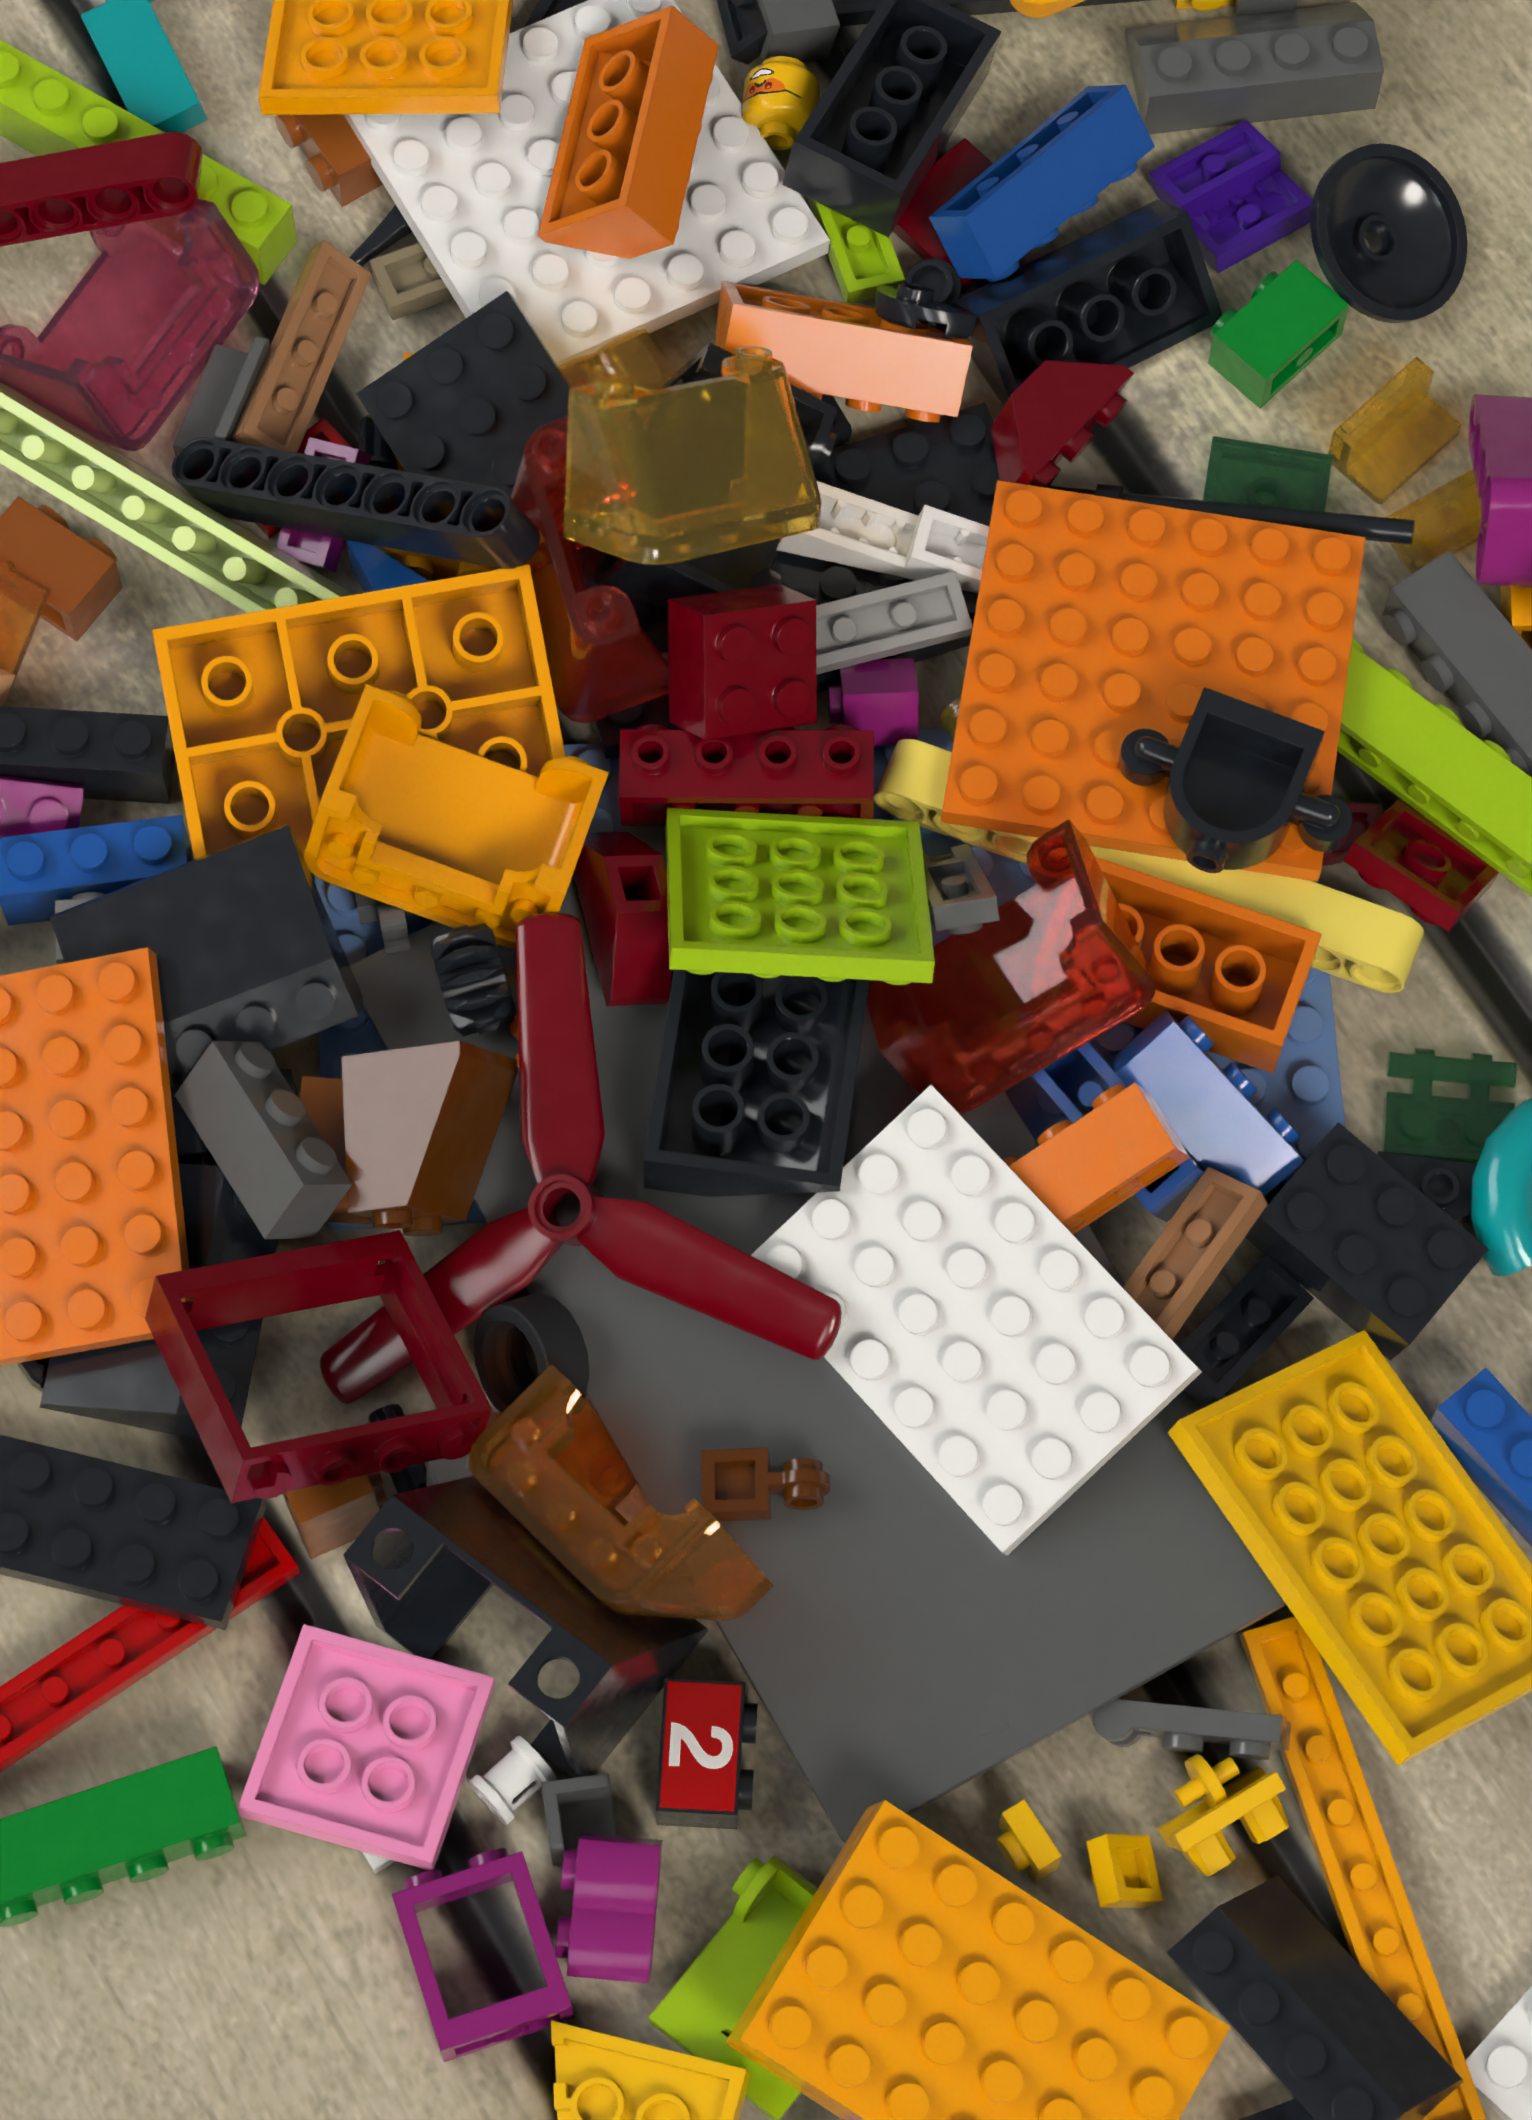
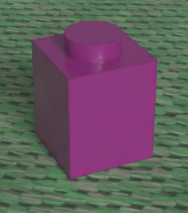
(878, 698)

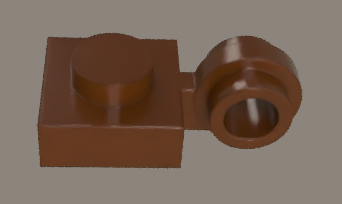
(740, 1483)

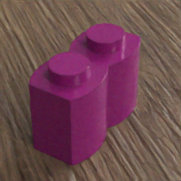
(612, 1907)

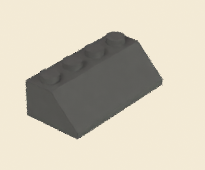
(1255, 67)

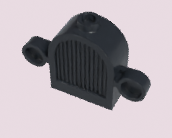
(1237, 784)

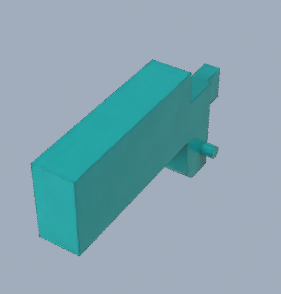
(143, 64)

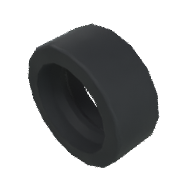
(501, 1347)

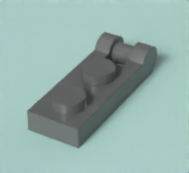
(958, 892)
(1188, 1727)

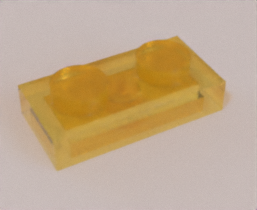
(1443, 522)

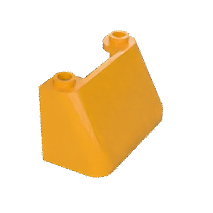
(446, 825)

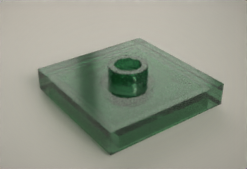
(1266, 475)

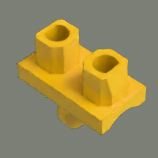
(1247, 1798)

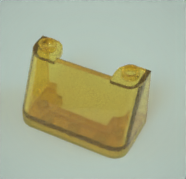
(688, 464)

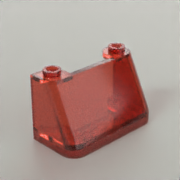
(593, 635)
(1019, 986)

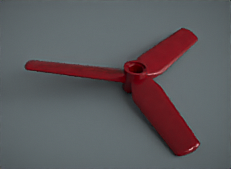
(564, 1146)

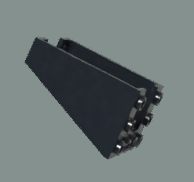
(440, 1553)

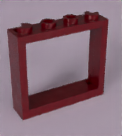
(299, 1282)

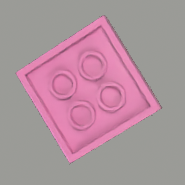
(367, 1747)

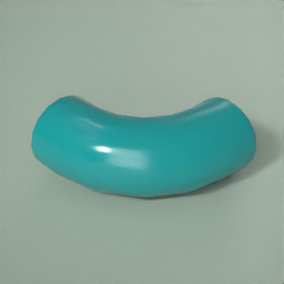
(1504, 1193)

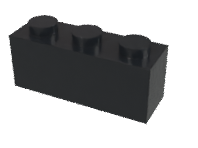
(104, 751)

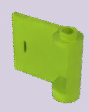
(730, 1970)

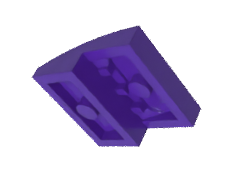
(1233, 194)

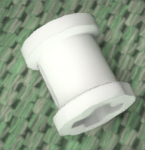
(512, 1780)

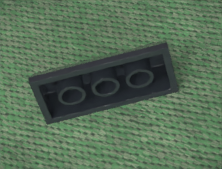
(1095, 300)
(1311, 2011)

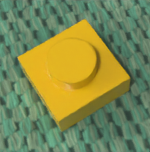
(1027, 1843)
(1124, 1871)

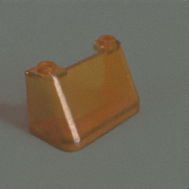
(562, 1482)

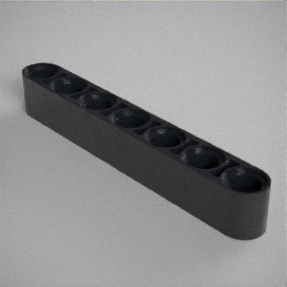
(357, 502)

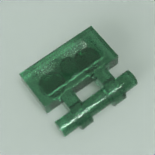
(1444, 1125)

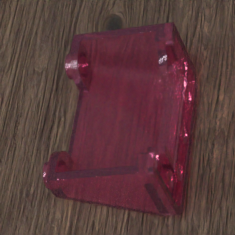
(136, 326)

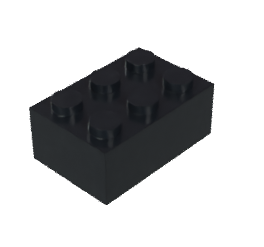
(1365, 1241)

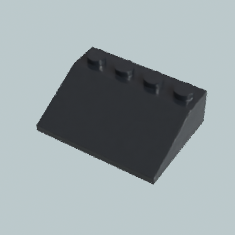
(235, 947)
(754, 1084)
(132, 1380)

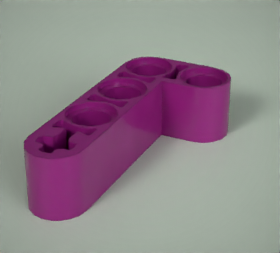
(1503, 477)

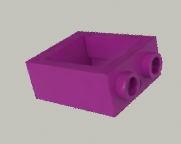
(504, 2019)

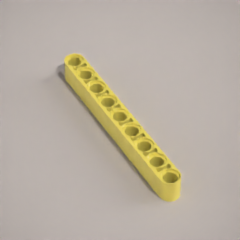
(1357, 937)

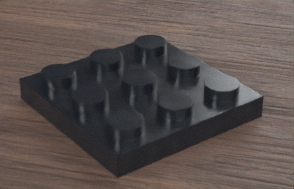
(470, 398)

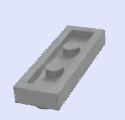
(890, 621)

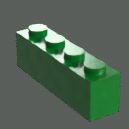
(115, 1833)

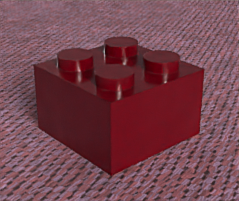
(742, 661)

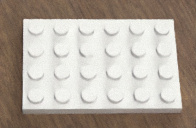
(977, 1321)

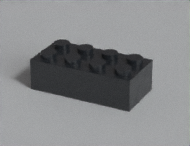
(891, 110)

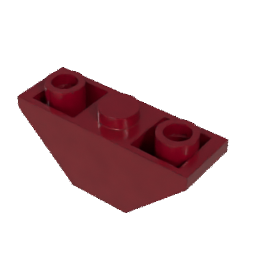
(1053, 418)
(626, 917)

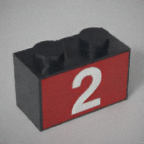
(703, 1753)

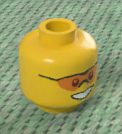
(779, 99)

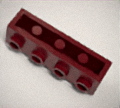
(749, 772)

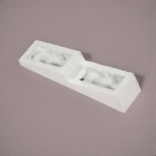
(891, 540)

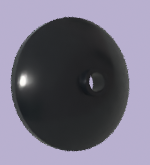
(1410, 228)

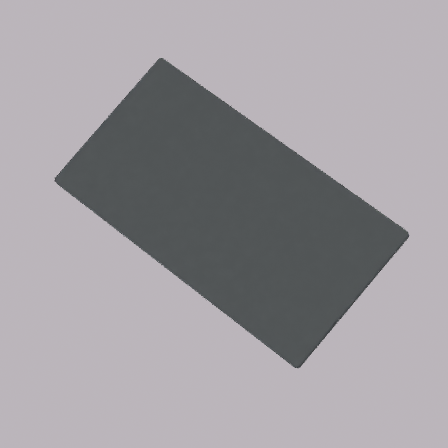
(887, 1604)

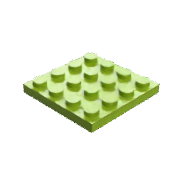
(797, 896)

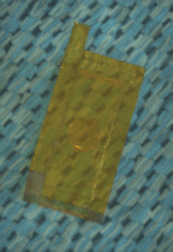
(1393, 434)

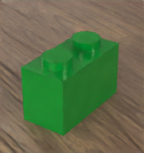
(1276, 332)

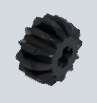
(473, 979)

